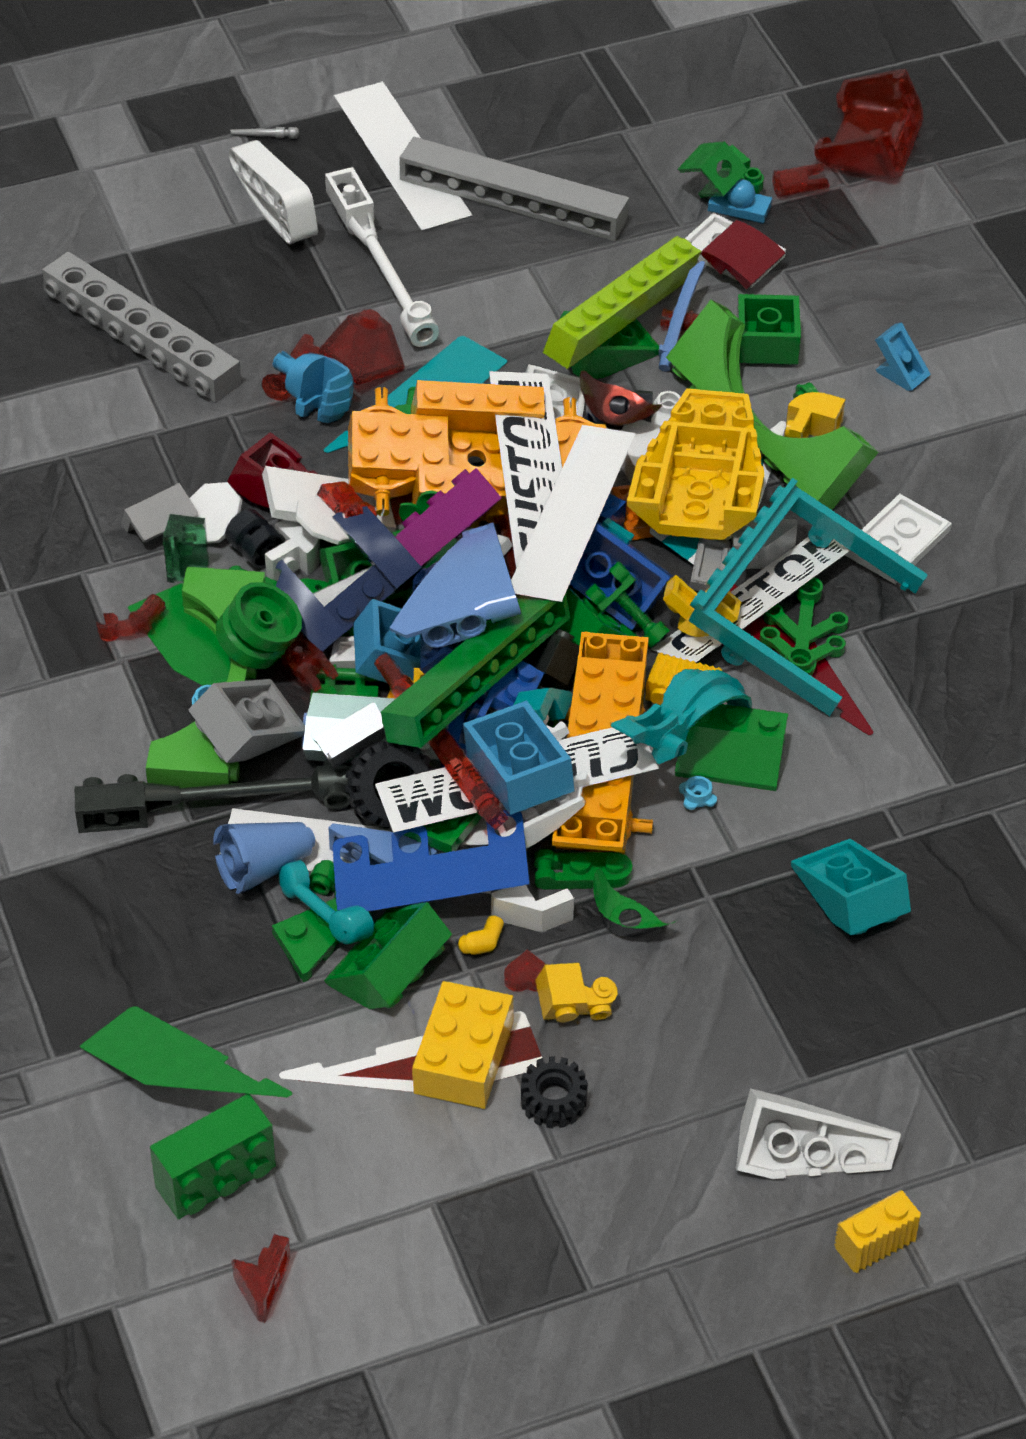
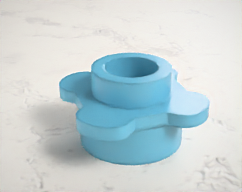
(694, 786)

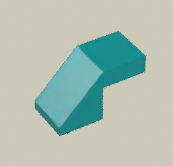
(547, 702)

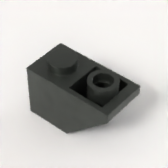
(555, 657)

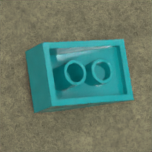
(854, 886)

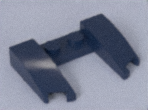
(390, 570)

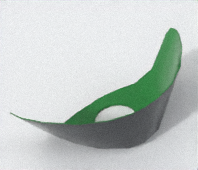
(612, 904)

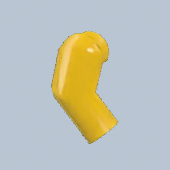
(482, 940)

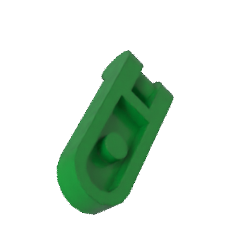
(579, 869)

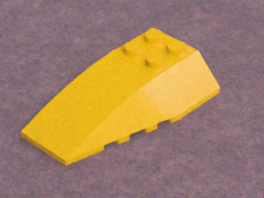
(701, 469)

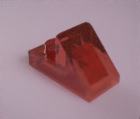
(262, 1281)

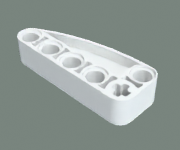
(275, 191)

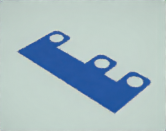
(427, 877)

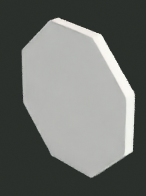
(218, 505)
(318, 521)

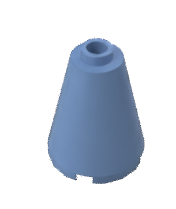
(259, 851)

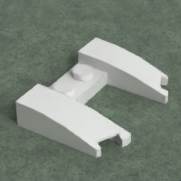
(549, 816)

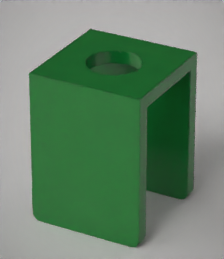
(706, 159)

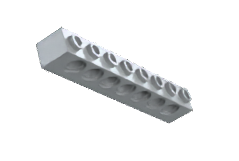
(142, 327)

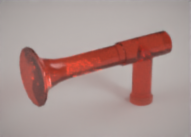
(275, 383)

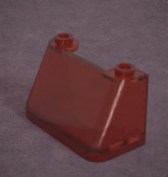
(877, 125)

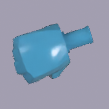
(317, 383)

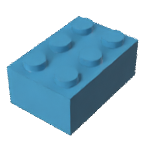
(518, 757)

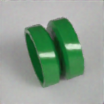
(258, 625)

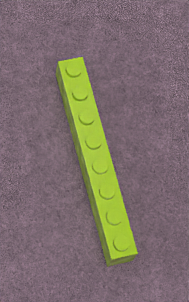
(620, 302)

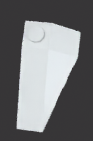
(796, 1138)

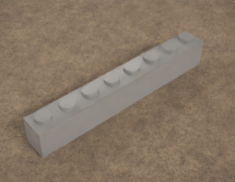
(514, 188)

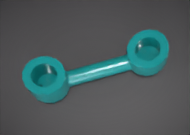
(346, 925)

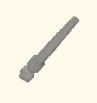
(279, 132)

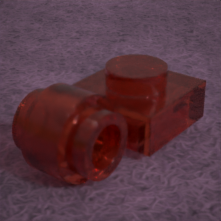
(342, 498)

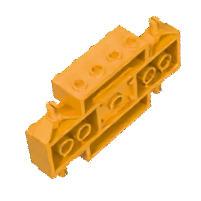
(447, 425)

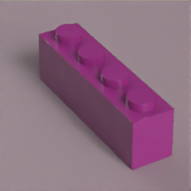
(447, 515)

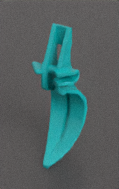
(685, 702)

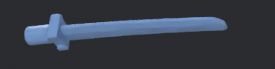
(679, 315)

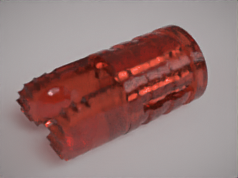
(796, 180)

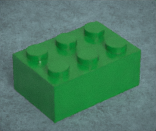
(213, 1156)

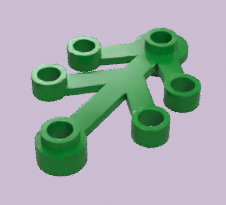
(803, 633)

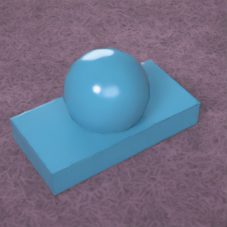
(742, 203)

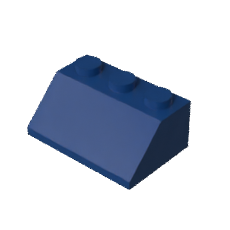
(603, 552)

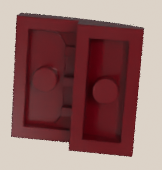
(743, 253)

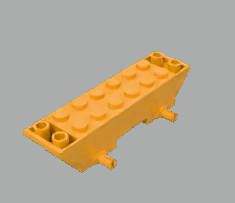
(605, 690)

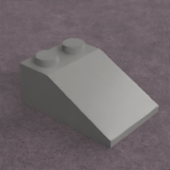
(246, 718)

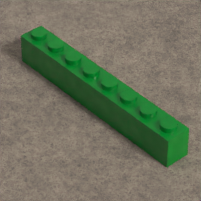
(470, 671)

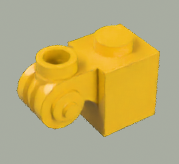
(566, 997)

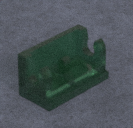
(184, 545)

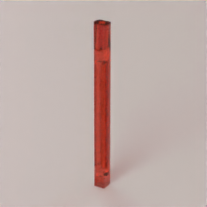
(449, 753)

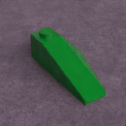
(589, 618)

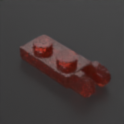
(306, 661)

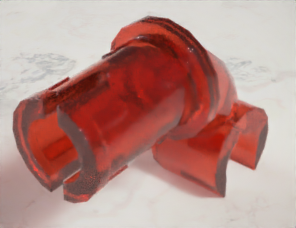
(137, 621)

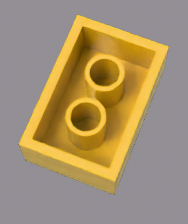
(463, 1044)

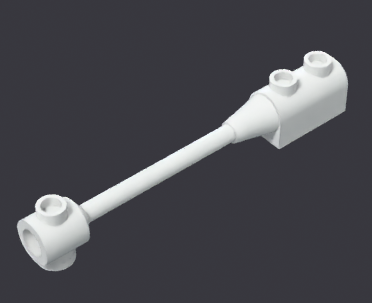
(357, 213)

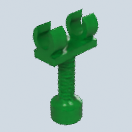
(653, 630)

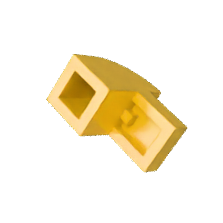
(814, 415)
(679, 597)

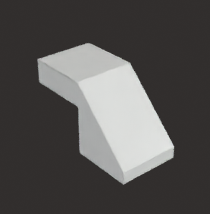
(520, 908)

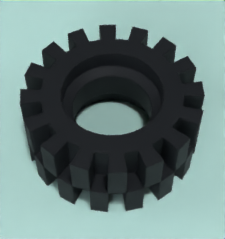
(553, 1109)

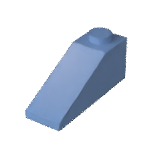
(378, 841)

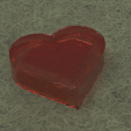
(523, 972)

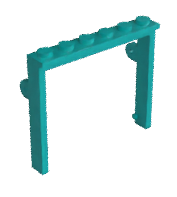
(825, 527)

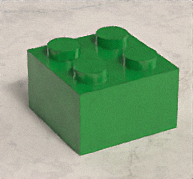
(770, 328)

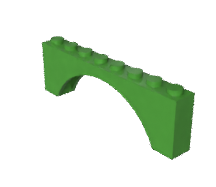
(821, 464)
(189, 755)

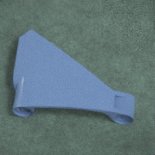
(460, 592)

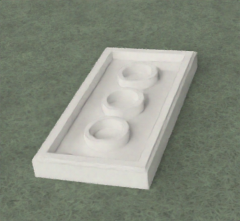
(287, 486)

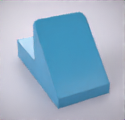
(902, 358)

